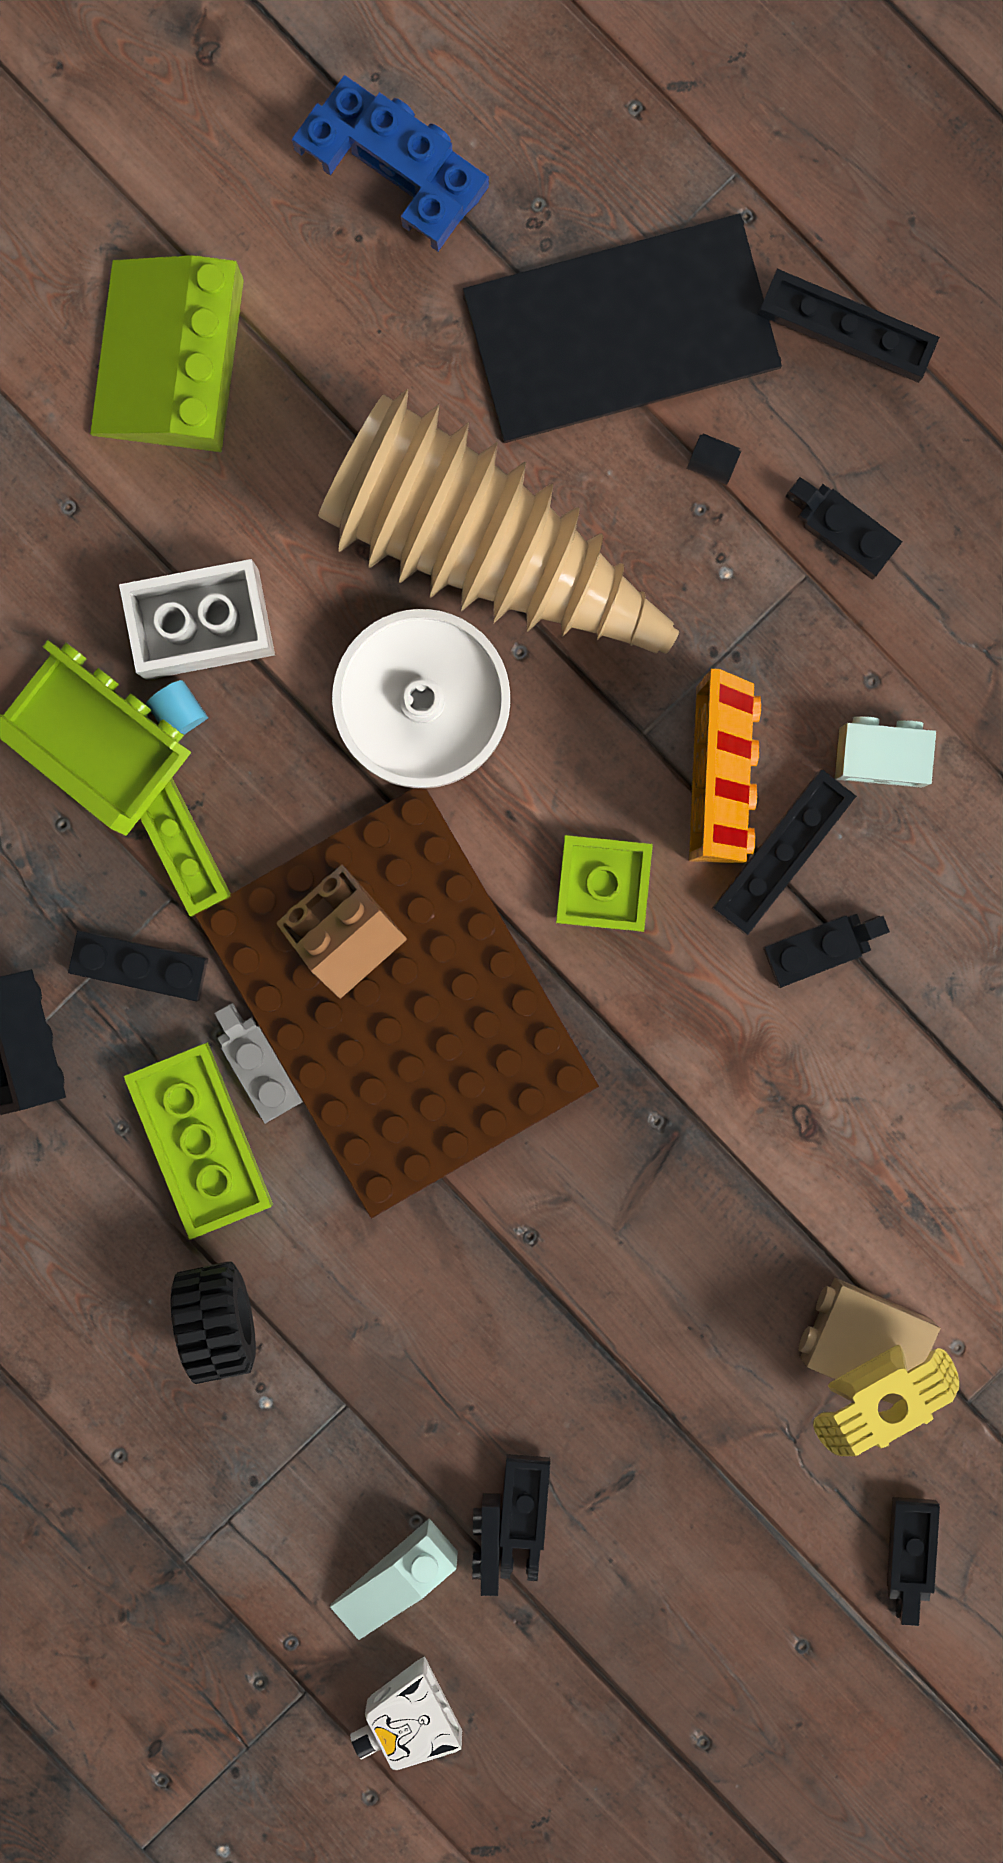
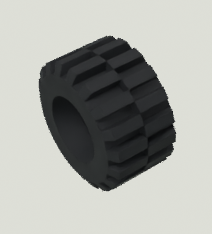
(213, 1322)

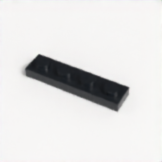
(848, 325)
(784, 852)

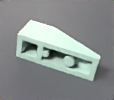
(397, 1580)

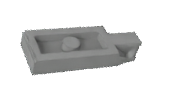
(256, 1065)

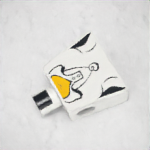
(409, 1720)

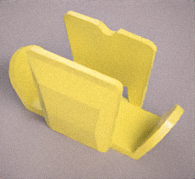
(859, 1423)

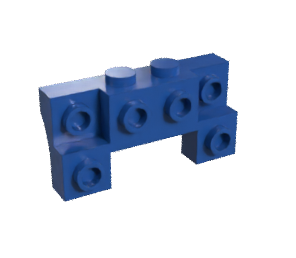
(399, 149)

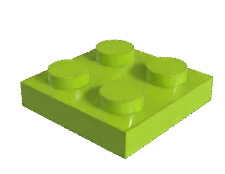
(604, 883)

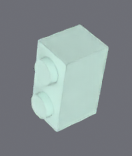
(885, 753)

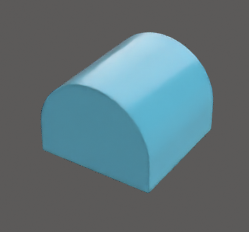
(177, 707)

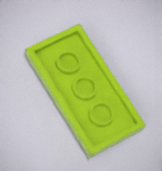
(198, 1141)

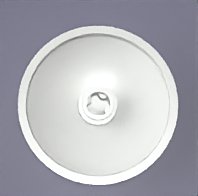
(421, 698)

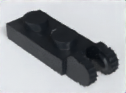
(524, 1511)

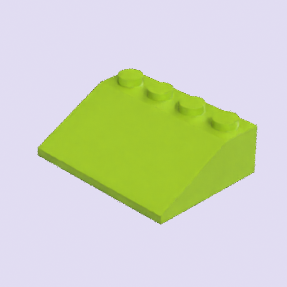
(168, 351)

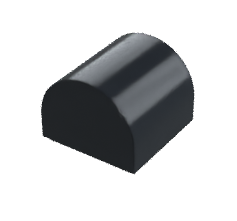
(714, 458)

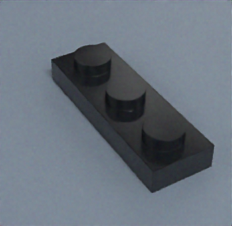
(138, 965)

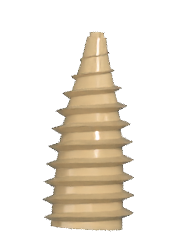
(480, 530)

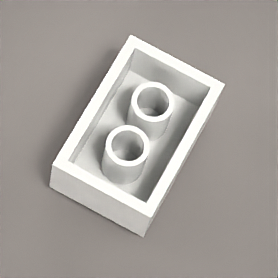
(197, 619)

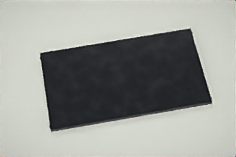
(622, 328)

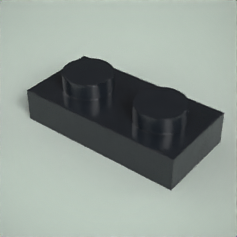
(487, 1525)

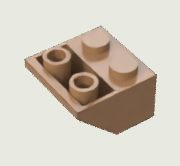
(340, 931)

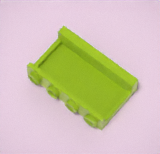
(92, 739)

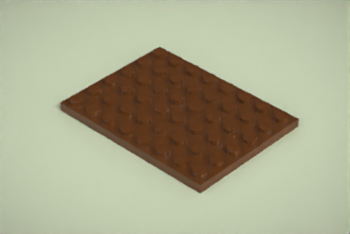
(438, 1042)

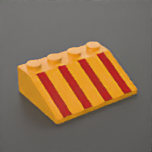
(722, 769)

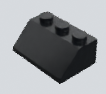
(26, 1050)

